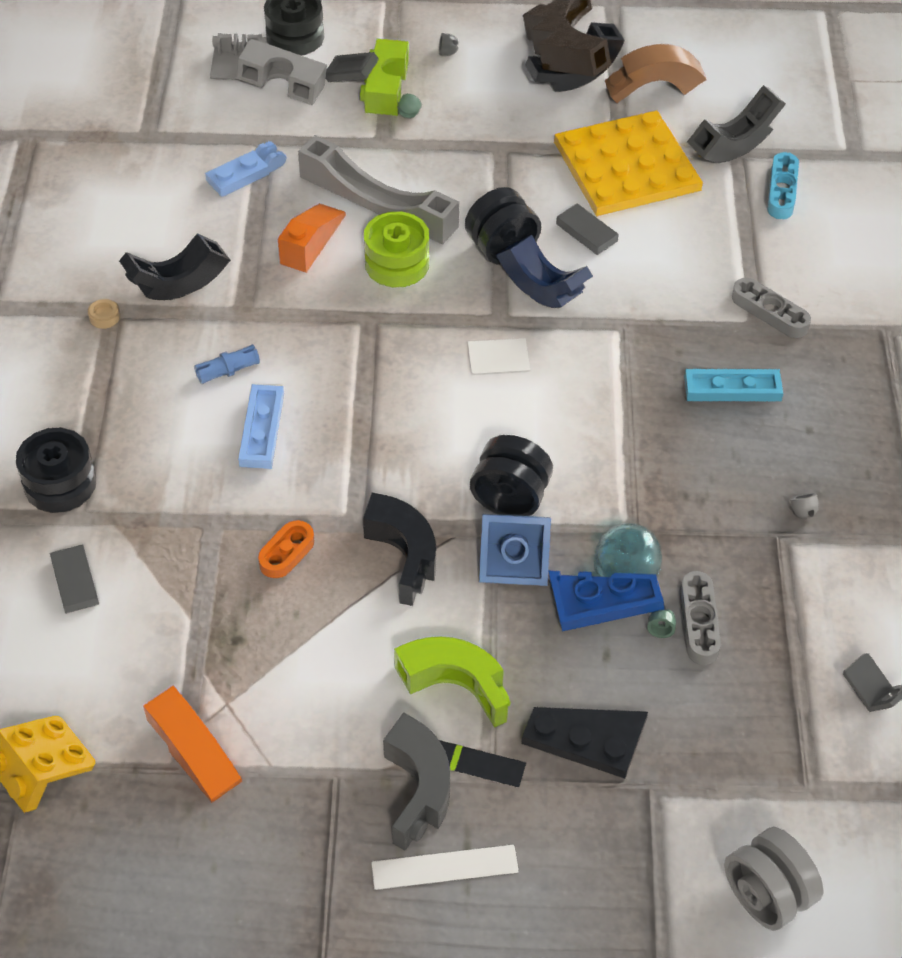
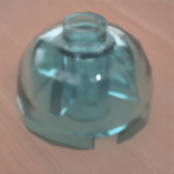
(628, 550)

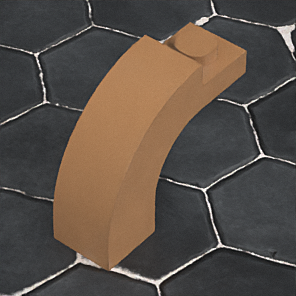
(652, 64)

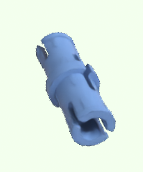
(226, 364)

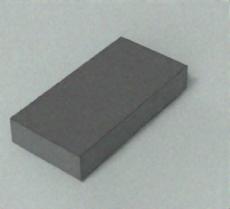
(351, 67)
(587, 229)
(74, 579)

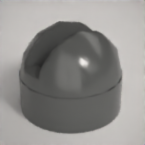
(448, 44)

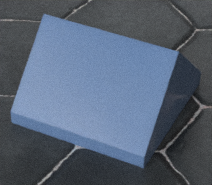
(515, 549)

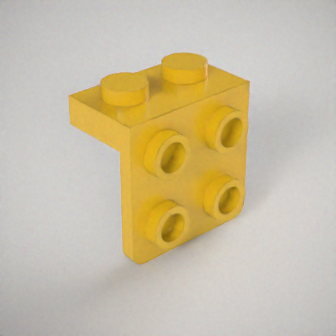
(37, 755)

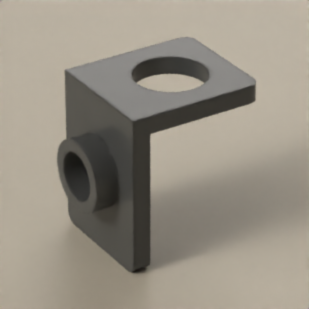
(871, 684)

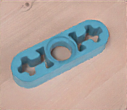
(786, 194)

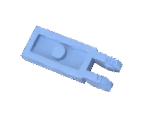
(245, 169)

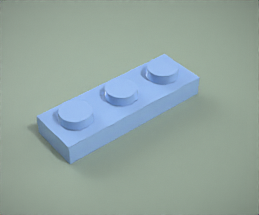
(261, 426)

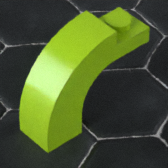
(455, 662)

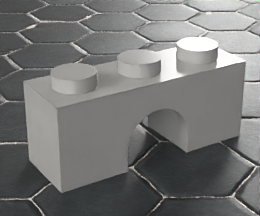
(263, 61)

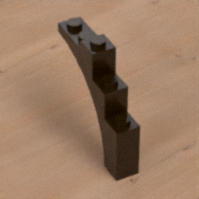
(560, 44)

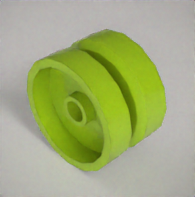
(396, 249)

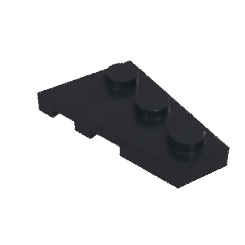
(587, 736)

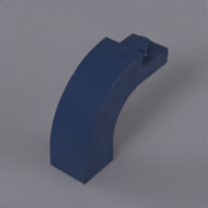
(538, 277)

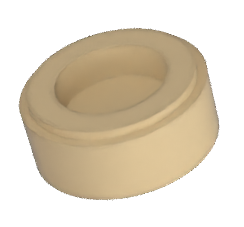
(103, 313)

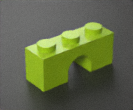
(384, 81)

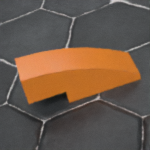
(191, 743)

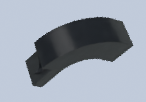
(566, 81)
(179, 276)
(407, 529)

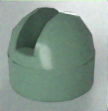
(409, 106)
(661, 630)

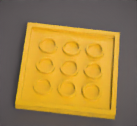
(627, 163)

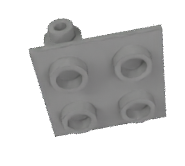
(227, 53)

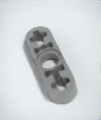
(788, 319)
(693, 629)

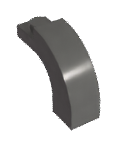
(740, 135)
(423, 756)

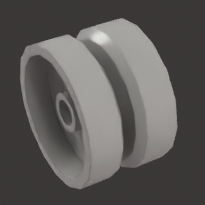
(774, 878)

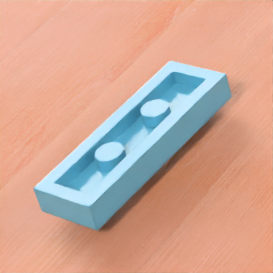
(733, 385)

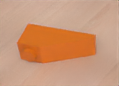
(307, 236)

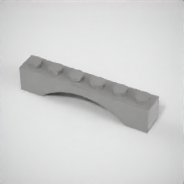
(334, 171)

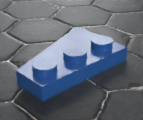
(596, 600)

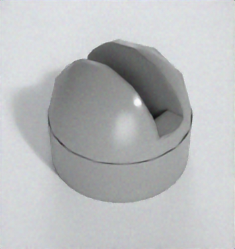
(805, 505)

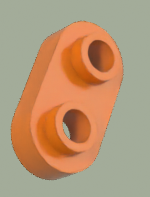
(283, 550)

